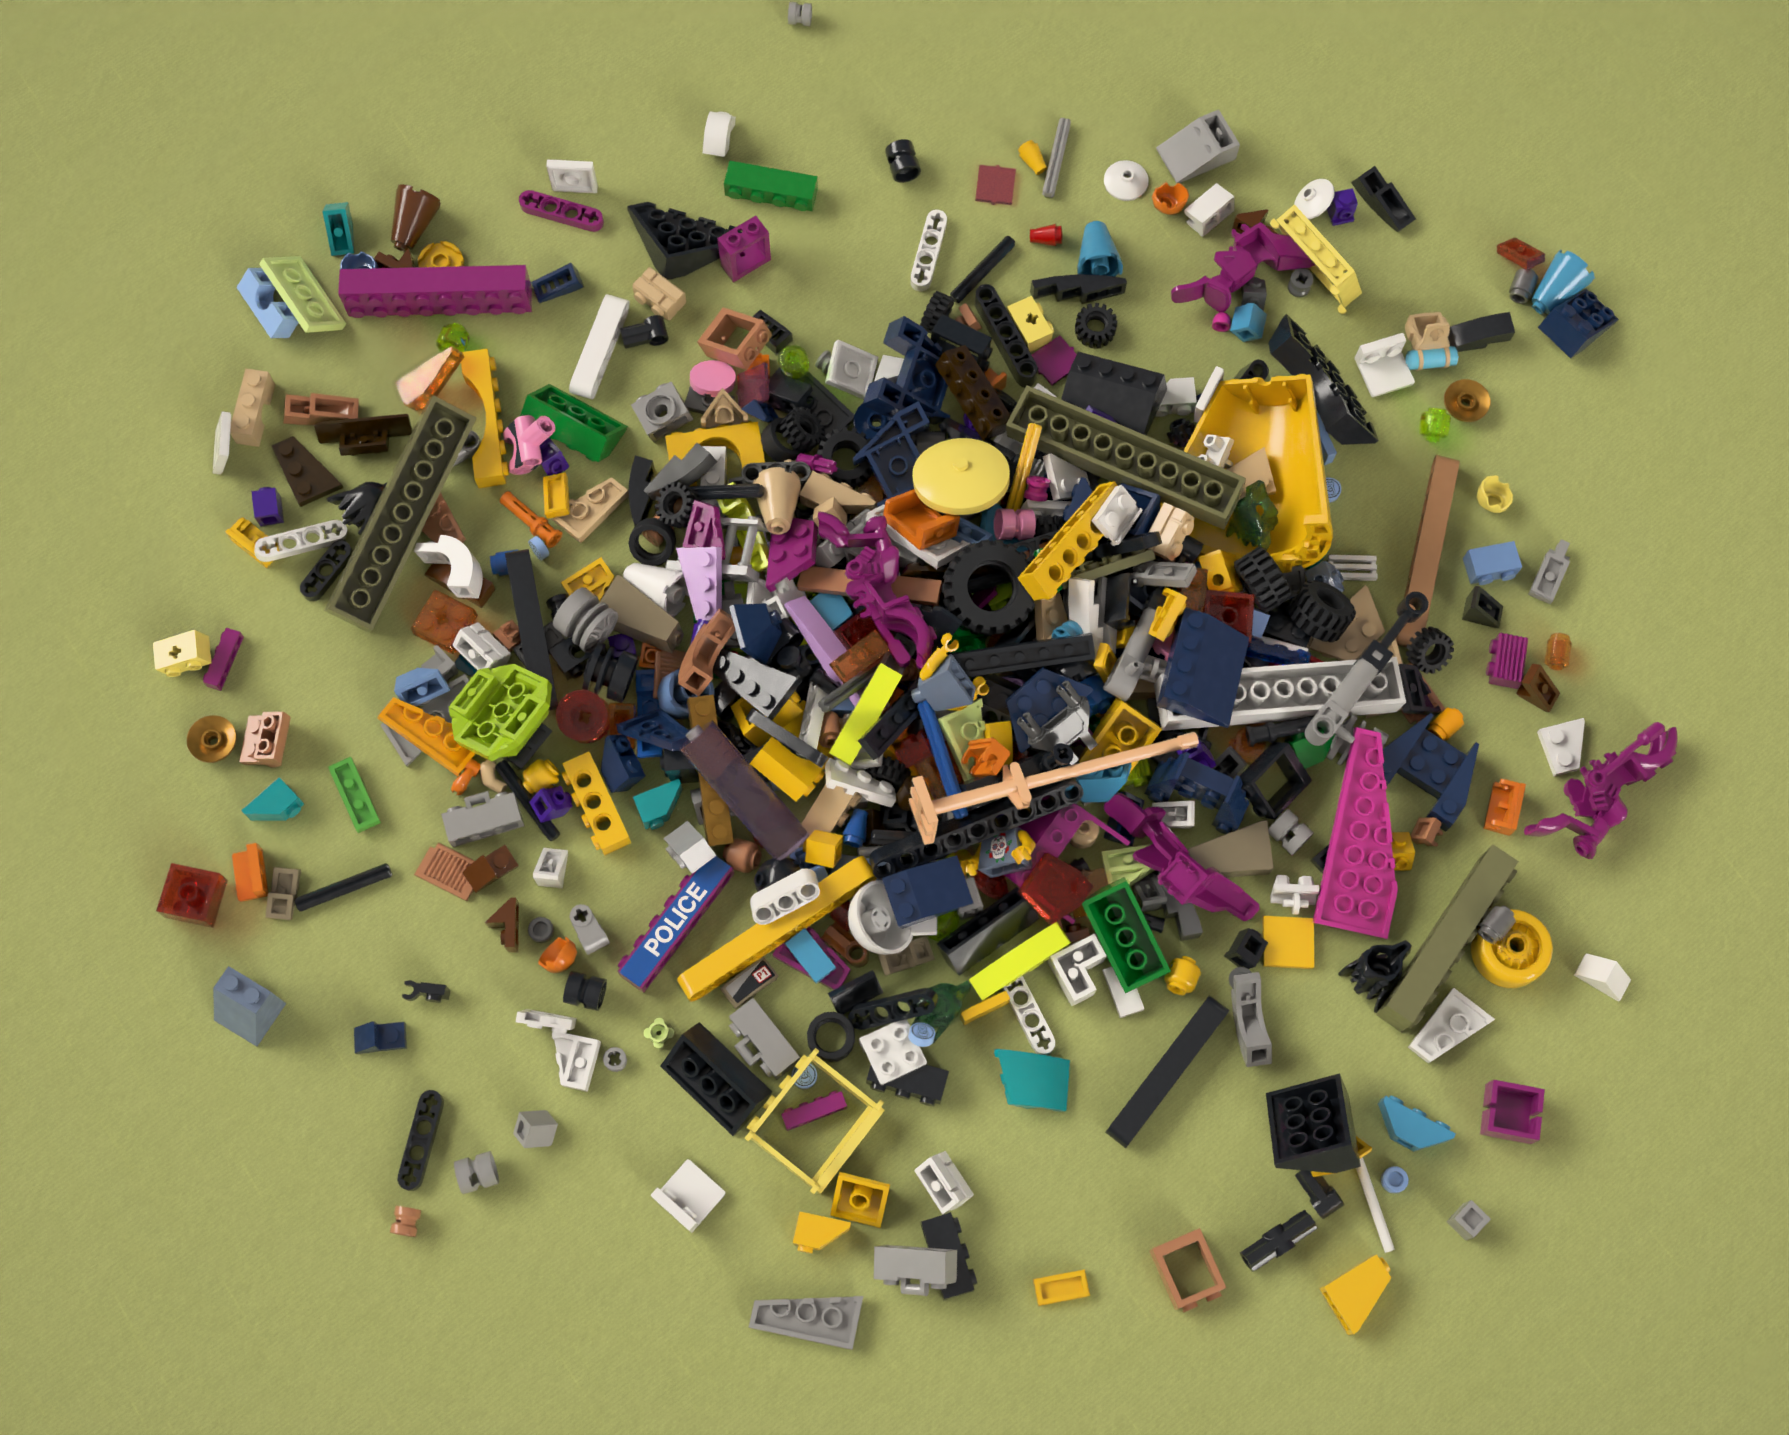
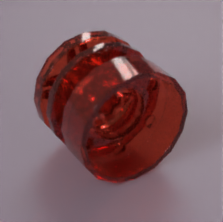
(570, 715)

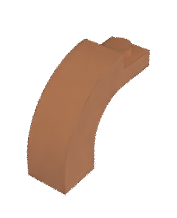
(700, 657)

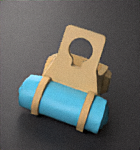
(1429, 342)

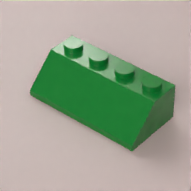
(575, 422)
(1125, 935)

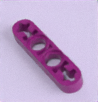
(559, 214)

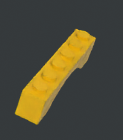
(488, 459)

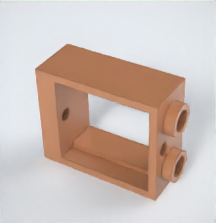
(720, 330)
(1190, 1302)

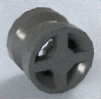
(1298, 288)

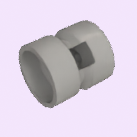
(1283, 825)
(476, 1172)

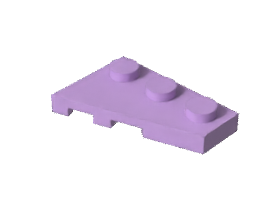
(703, 579)

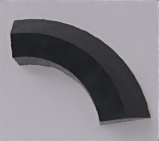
(1335, 403)

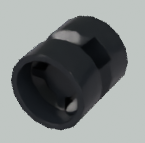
(902, 160)
(584, 990)

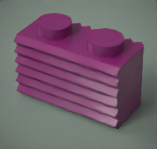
(1507, 660)

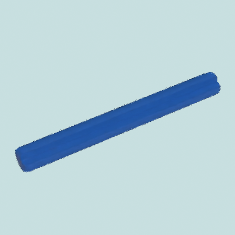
(940, 754)

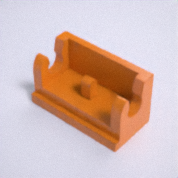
(988, 756)
(1504, 806)

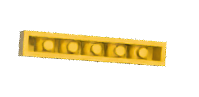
(1066, 548)

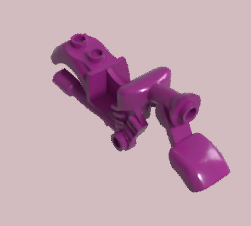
(871, 586)
(1603, 784)

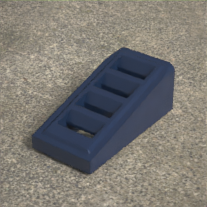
(560, 290)

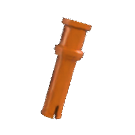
(538, 525)

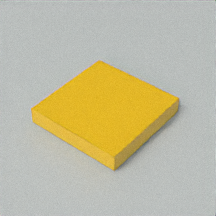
(1289, 942)

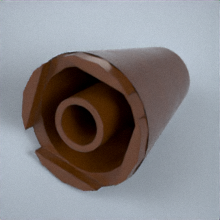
(411, 216)

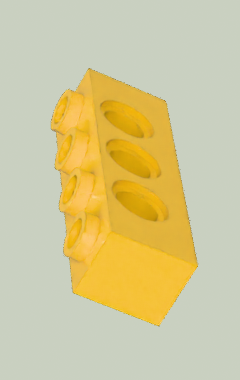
(585, 768)

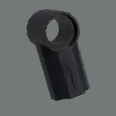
(650, 331)
(1323, 1197)

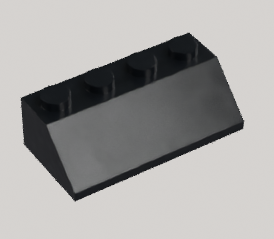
(715, 1078)

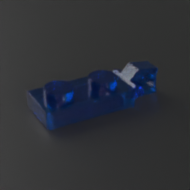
(1276, 654)

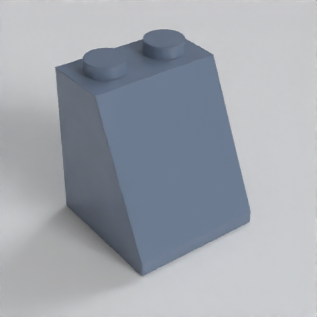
(245, 1006)

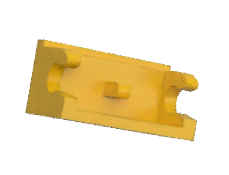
(245, 536)

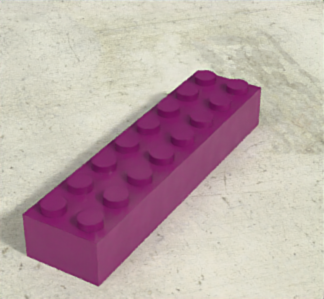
(435, 290)

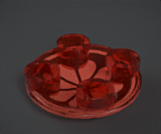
(992, 887)

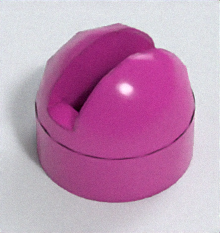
(1221, 322)

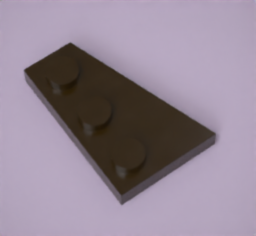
(304, 472)

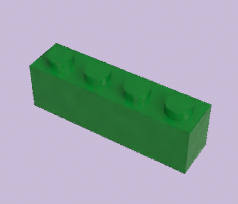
(770, 186)

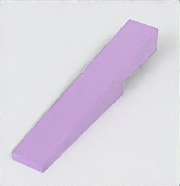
(820, 638)

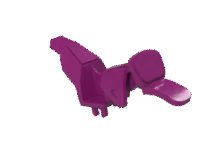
(1240, 264)
(1179, 871)

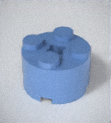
(674, 697)

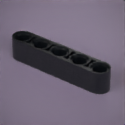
(1005, 345)
(725, 696)

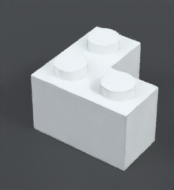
(1071, 968)

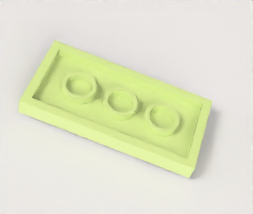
(302, 294)

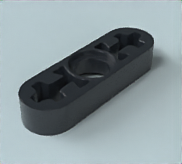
(328, 580)

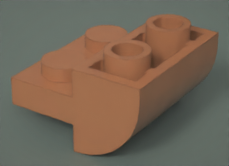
(265, 739)

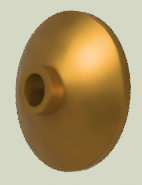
(1470, 392)
(204, 731)

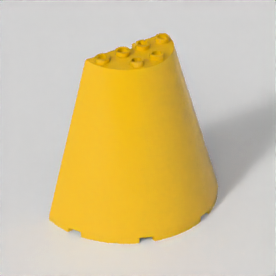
(1285, 422)

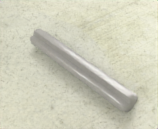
(1056, 157)

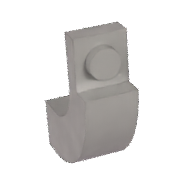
(1249, 1020)

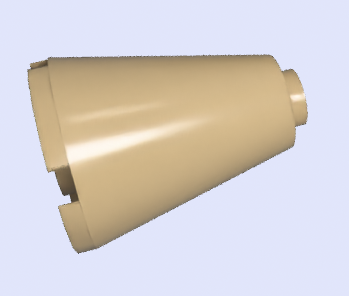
(779, 498)

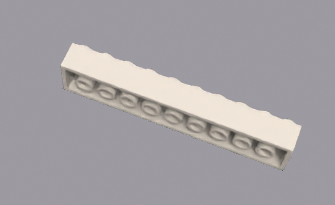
(1296, 693)

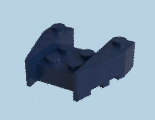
(918, 374)
(894, 452)
(1433, 768)
(1201, 783)

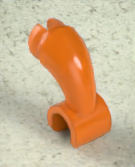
(461, 783)

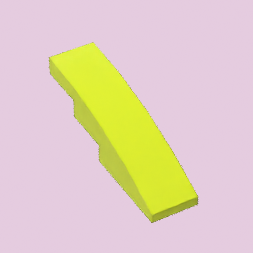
(865, 713)
(1019, 961)

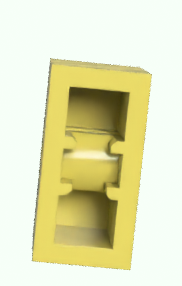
(1031, 323)
(182, 653)

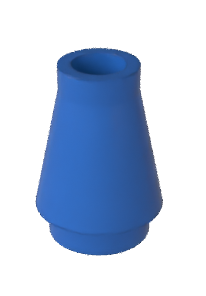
(855, 831)

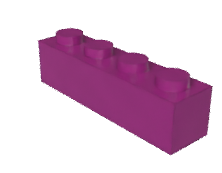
(223, 659)
(815, 1110)

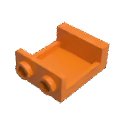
(918, 522)

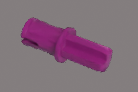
(818, 463)

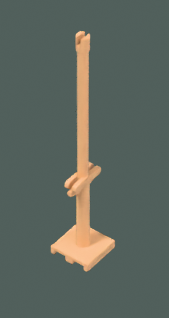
(1018, 786)

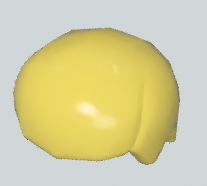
(1494, 495)

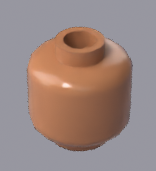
(742, 855)

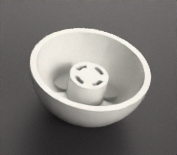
(874, 921)

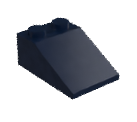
(927, 891)

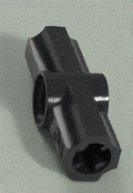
(1278, 1240)

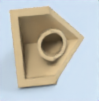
(723, 411)

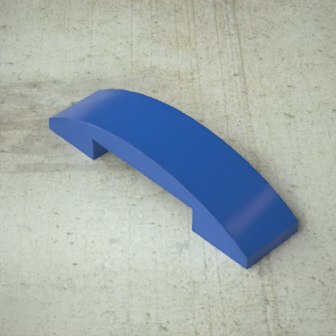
(646, 704)

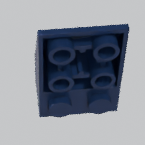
(1577, 322)

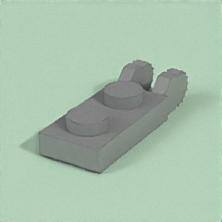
(1164, 574)

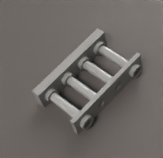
(743, 570)

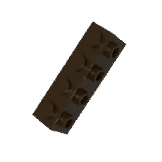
(973, 392)

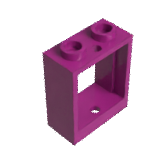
(751, 243)

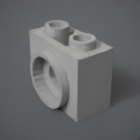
(652, 405)

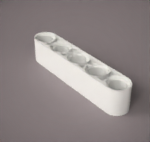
(599, 346)

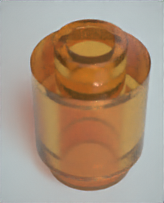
(1558, 651)

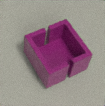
(1510, 1111)

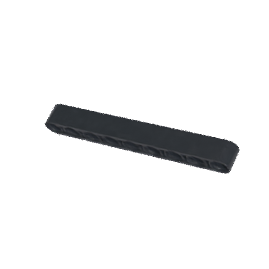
(966, 834)

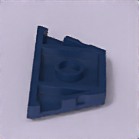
(1041, 700)

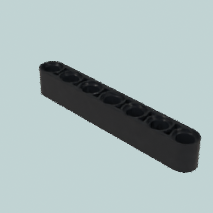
(529, 617)
(1167, 1071)

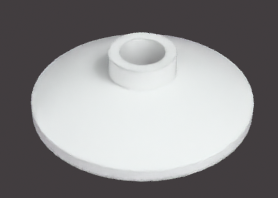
(1122, 187)
(1315, 198)

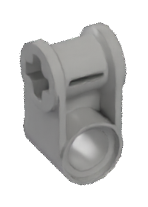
(589, 932)

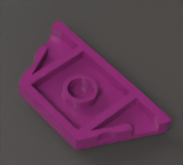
(791, 552)

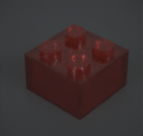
(192, 895)

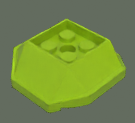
(500, 710)

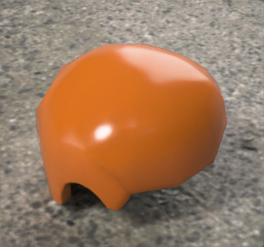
(1170, 199)
(558, 956)

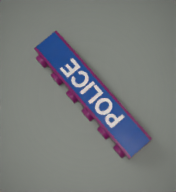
(674, 924)

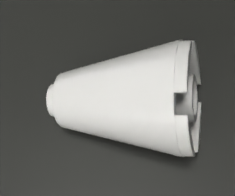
(659, 584)

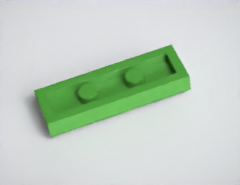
(354, 794)

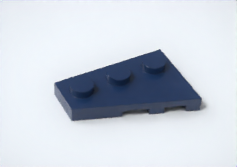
(656, 729)

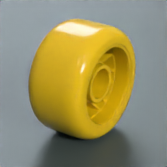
(1511, 968)

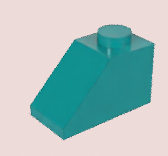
(339, 228)
(274, 804)
(658, 804)

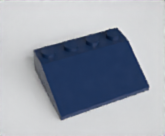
(1203, 668)

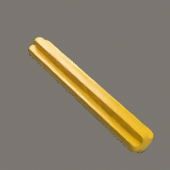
(1024, 466)

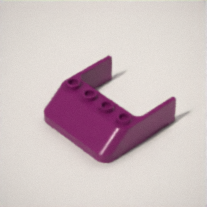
(1052, 835)

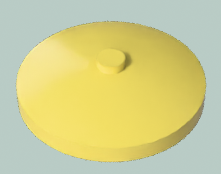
(961, 476)

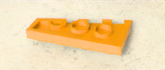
(427, 733)

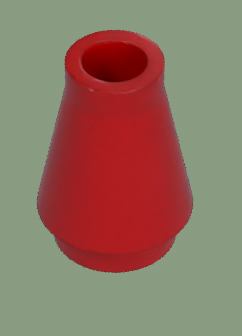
(1047, 235)

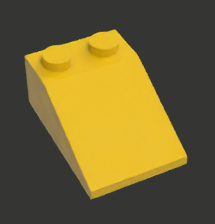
(1121, 730)

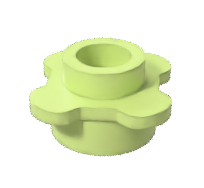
(651, 1032)

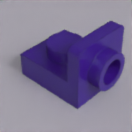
(552, 458)
(622, 643)

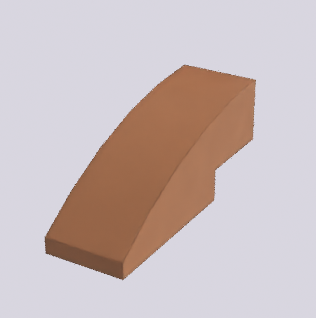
(318, 408)

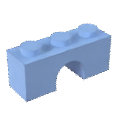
(258, 293)

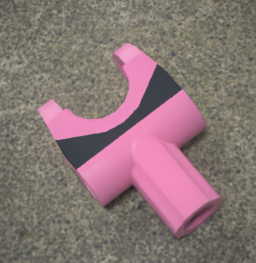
(527, 437)

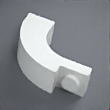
(465, 573)

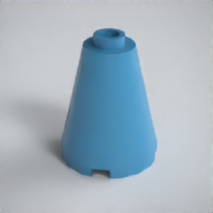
(1098, 252)
(1561, 281)

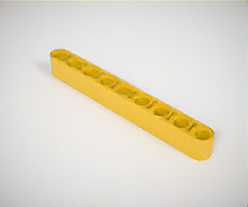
(764, 938)

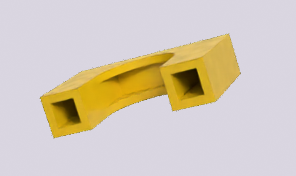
(742, 439)
(786, 769)

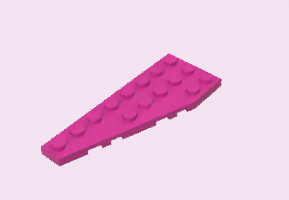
(1359, 872)

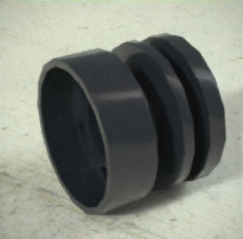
(610, 672)

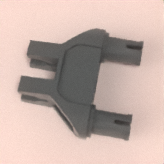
(1064, 727)

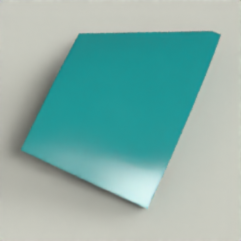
(1034, 1079)

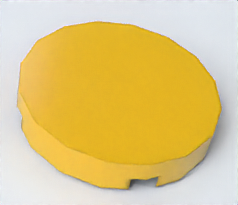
(441, 255)

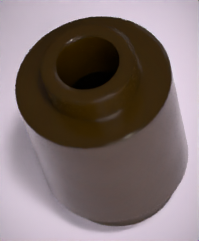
(904, 794)

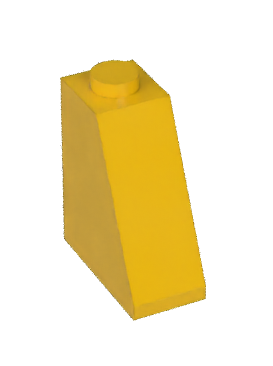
(1357, 1291)

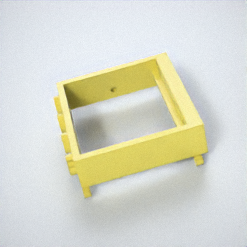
(1328, 263)
(847, 1144)

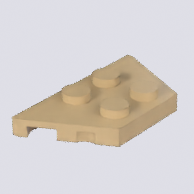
(1359, 634)

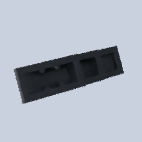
(1086, 287)

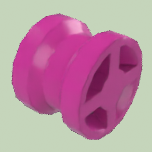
(1037, 488)

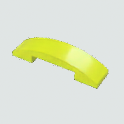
(741, 509)

